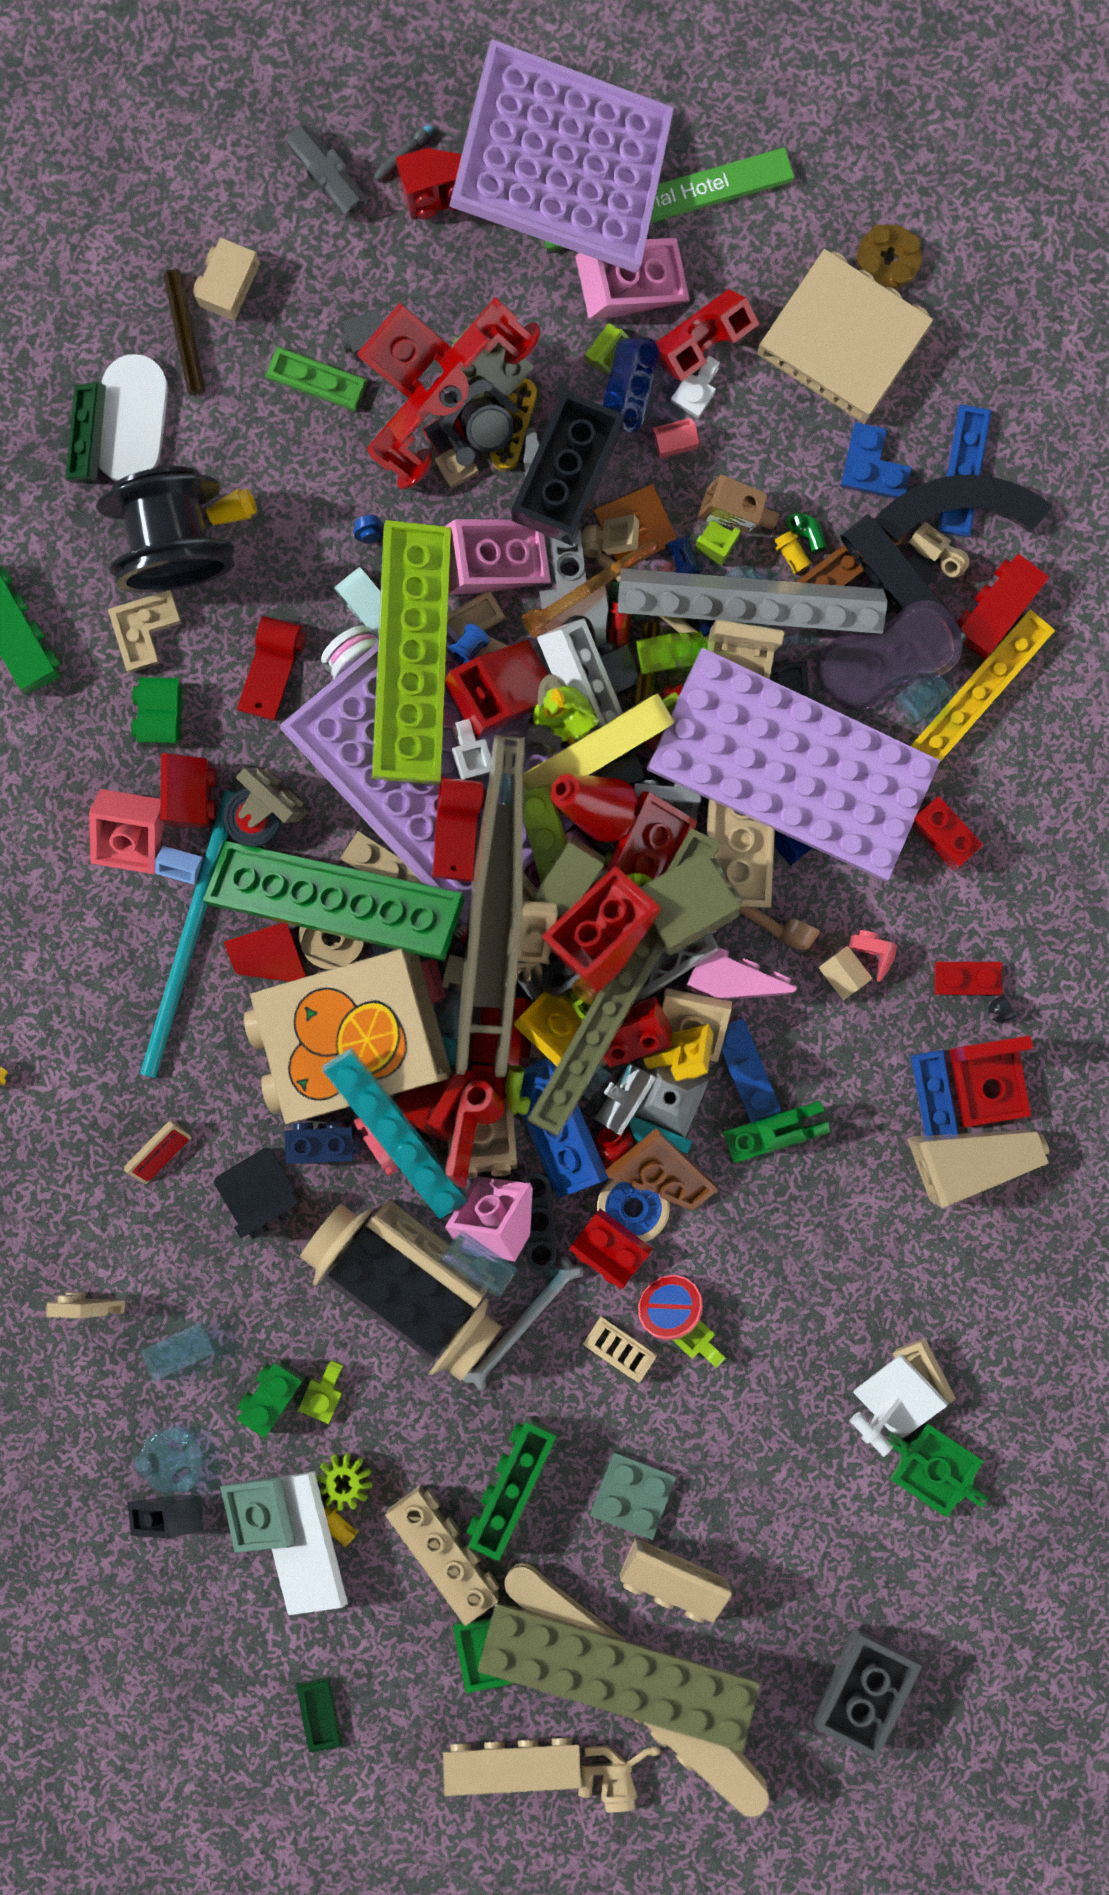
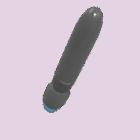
(419, 139)

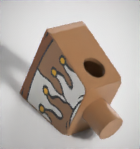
(736, 505)

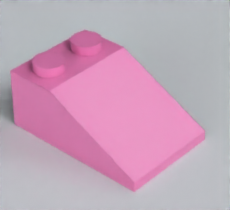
(620, 292)
(495, 556)

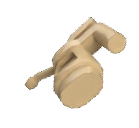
(617, 1783)

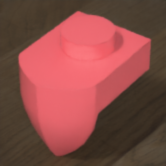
(869, 943)

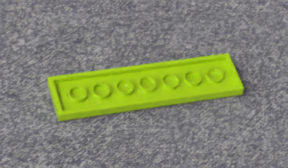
(411, 653)

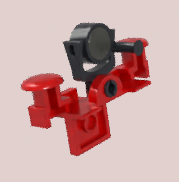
(401, 354)

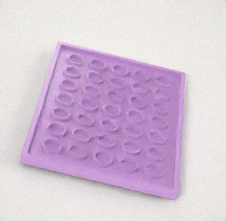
(338, 739)

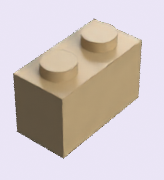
(226, 278)

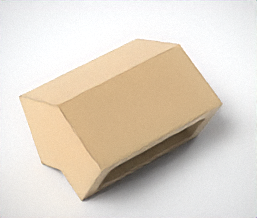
(845, 973)

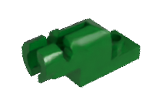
(774, 1132)

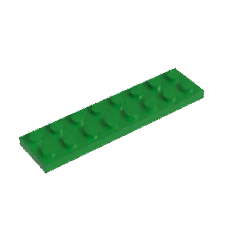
(335, 900)

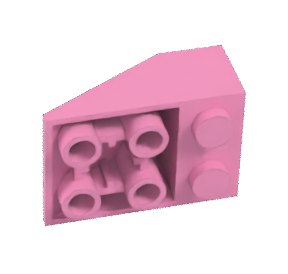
(728, 979)

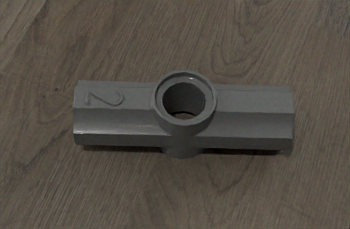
(327, 170)

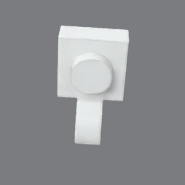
(695, 391)
(471, 756)

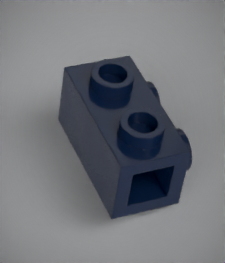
(321, 1145)

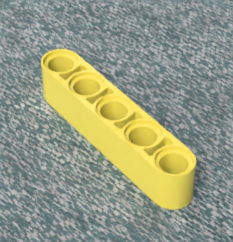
(603, 743)

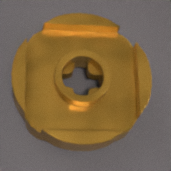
(896, 239)

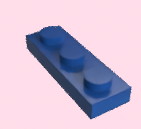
(748, 1072)

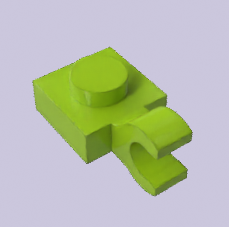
(698, 1341)
(322, 1396)

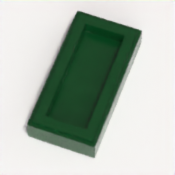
(319, 1714)

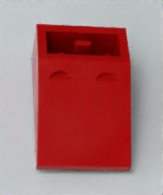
(428, 180)
(496, 687)

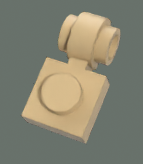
(618, 536)
(935, 545)

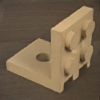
(745, 645)

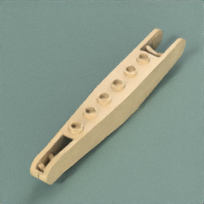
(720, 1766)

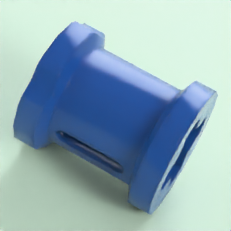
(469, 644)

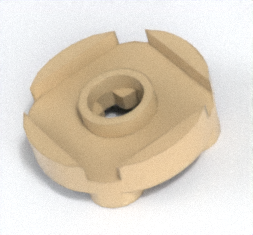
(329, 957)

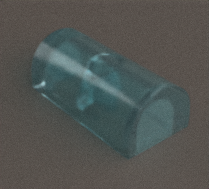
(479, 1264)

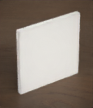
(624, 1098)

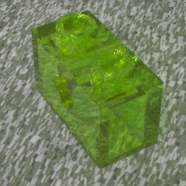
(669, 652)

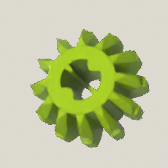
(356, 1482)

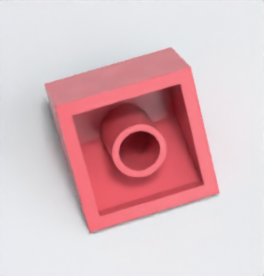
(125, 831)

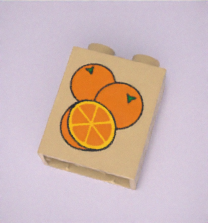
(367, 1006)

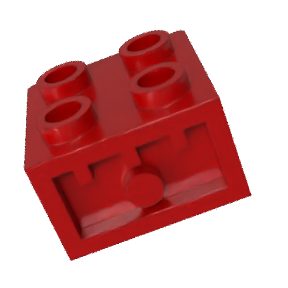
(435, 1106)

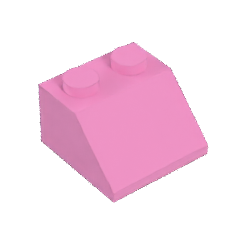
(495, 1215)

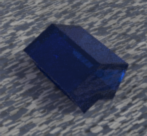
(782, 844)

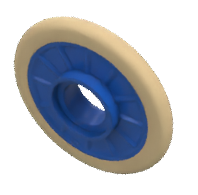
(651, 1219)

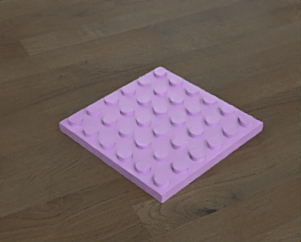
(562, 156)

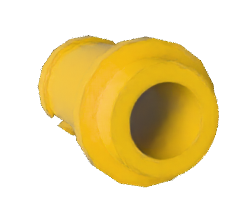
(792, 551)
(338, 1527)

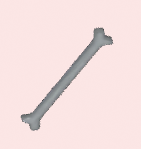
(566, 1273)

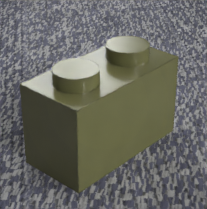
(571, 876)

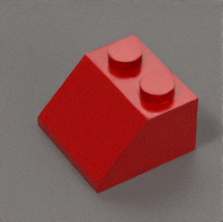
(187, 791)

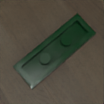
(85, 432)

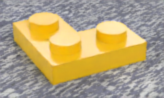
(687, 1054)

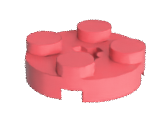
(378, 1151)

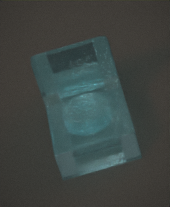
(922, 697)

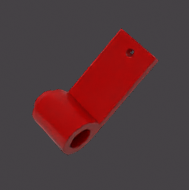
(271, 667)
(455, 828)
(477, 1105)

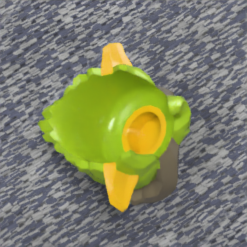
(563, 709)

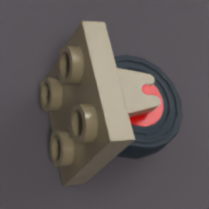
(258, 812)

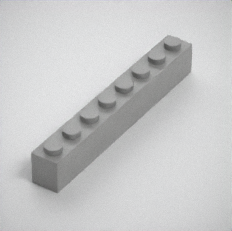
(752, 600)

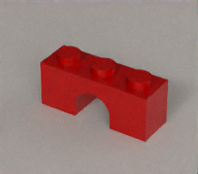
(722, 319)

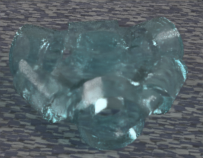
(170, 1460)

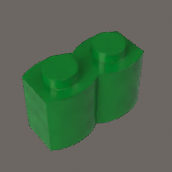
(158, 712)

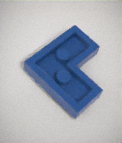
(866, 471)

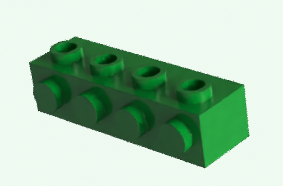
(511, 1491)

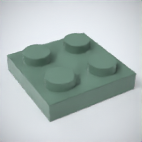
(633, 1495)
(257, 1514)

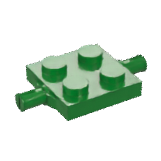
(936, 1470)

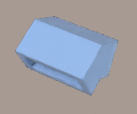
(178, 865)

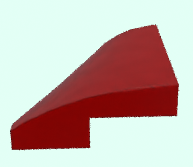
(266, 954)

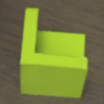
(717, 542)

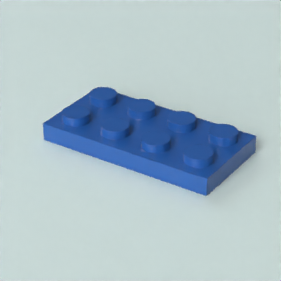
(572, 1158)

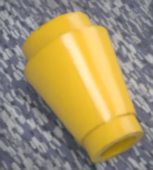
(233, 507)

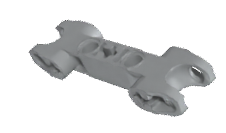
(593, 607)

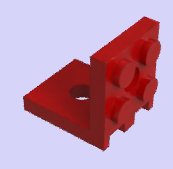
(994, 1061)

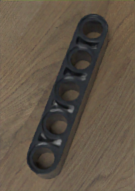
(887, 565)

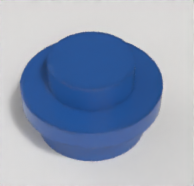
(368, 529)

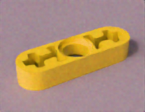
(516, 449)

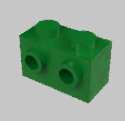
(271, 1397)

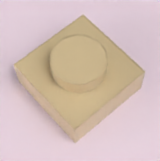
(452, 471)

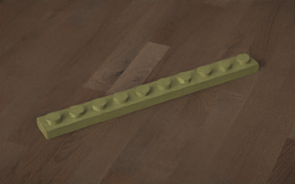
(606, 1016)

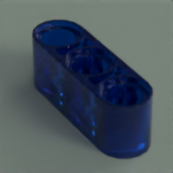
(631, 380)

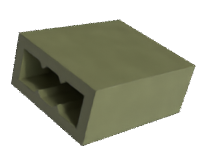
(691, 902)

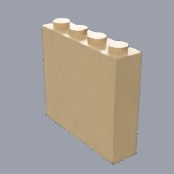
(845, 335)

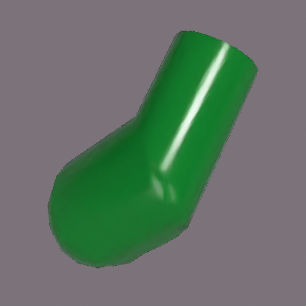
(808, 528)

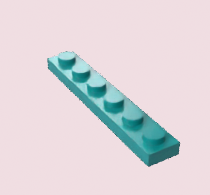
(394, 1132)

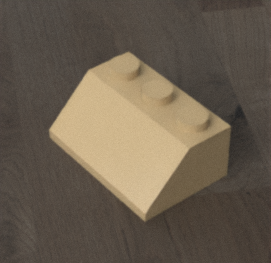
(674, 1581)

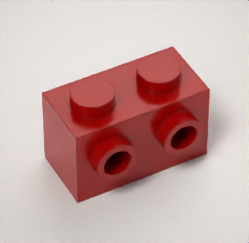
(641, 1033)

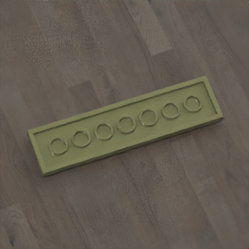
(619, 1676)

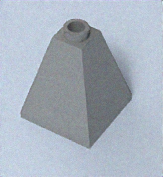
(679, 1115)

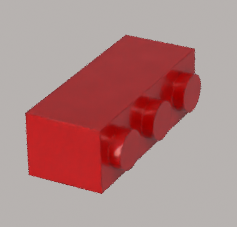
(1000, 604)

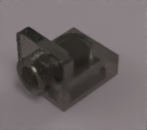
(540, 739)

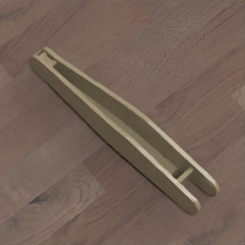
(495, 909)

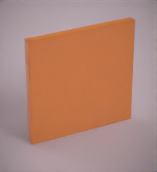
(648, 509)

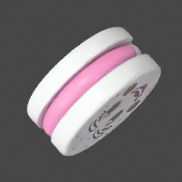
(347, 649)

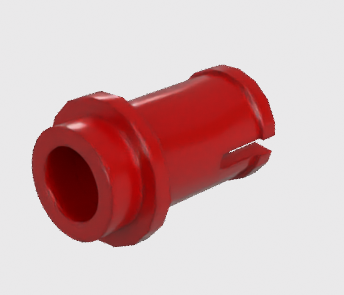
(619, 625)

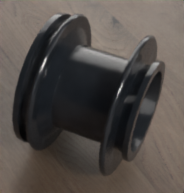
(165, 530)

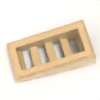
(643, 1366)

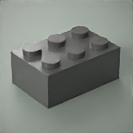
(866, 1692)

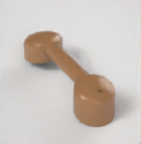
(794, 933)

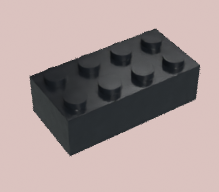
(567, 467)

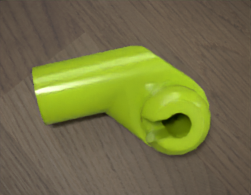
(513, 1090)

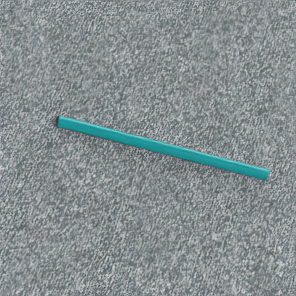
(185, 947)

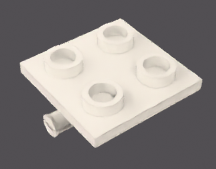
(898, 1400)

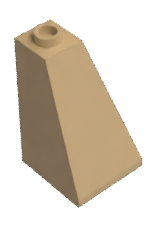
(973, 1162)

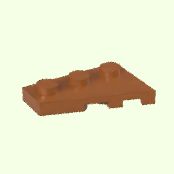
(664, 1170)

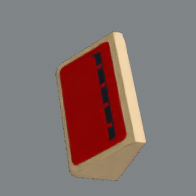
(157, 1152)

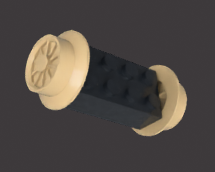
(399, 1292)

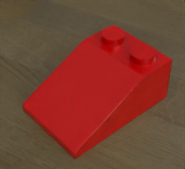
(603, 929)

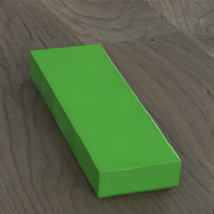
(316, 379)

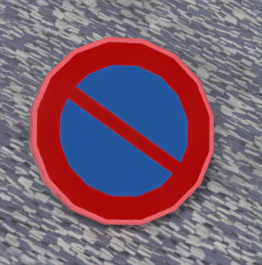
(670, 1307)

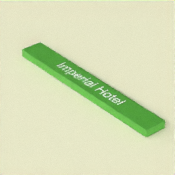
(717, 185)

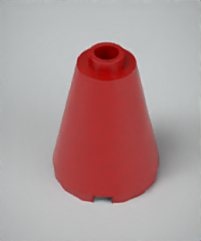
(596, 804)

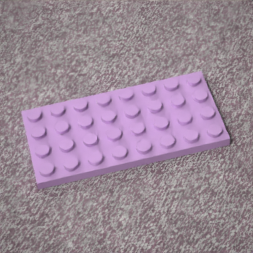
(793, 764)

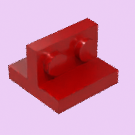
(484, 1045)

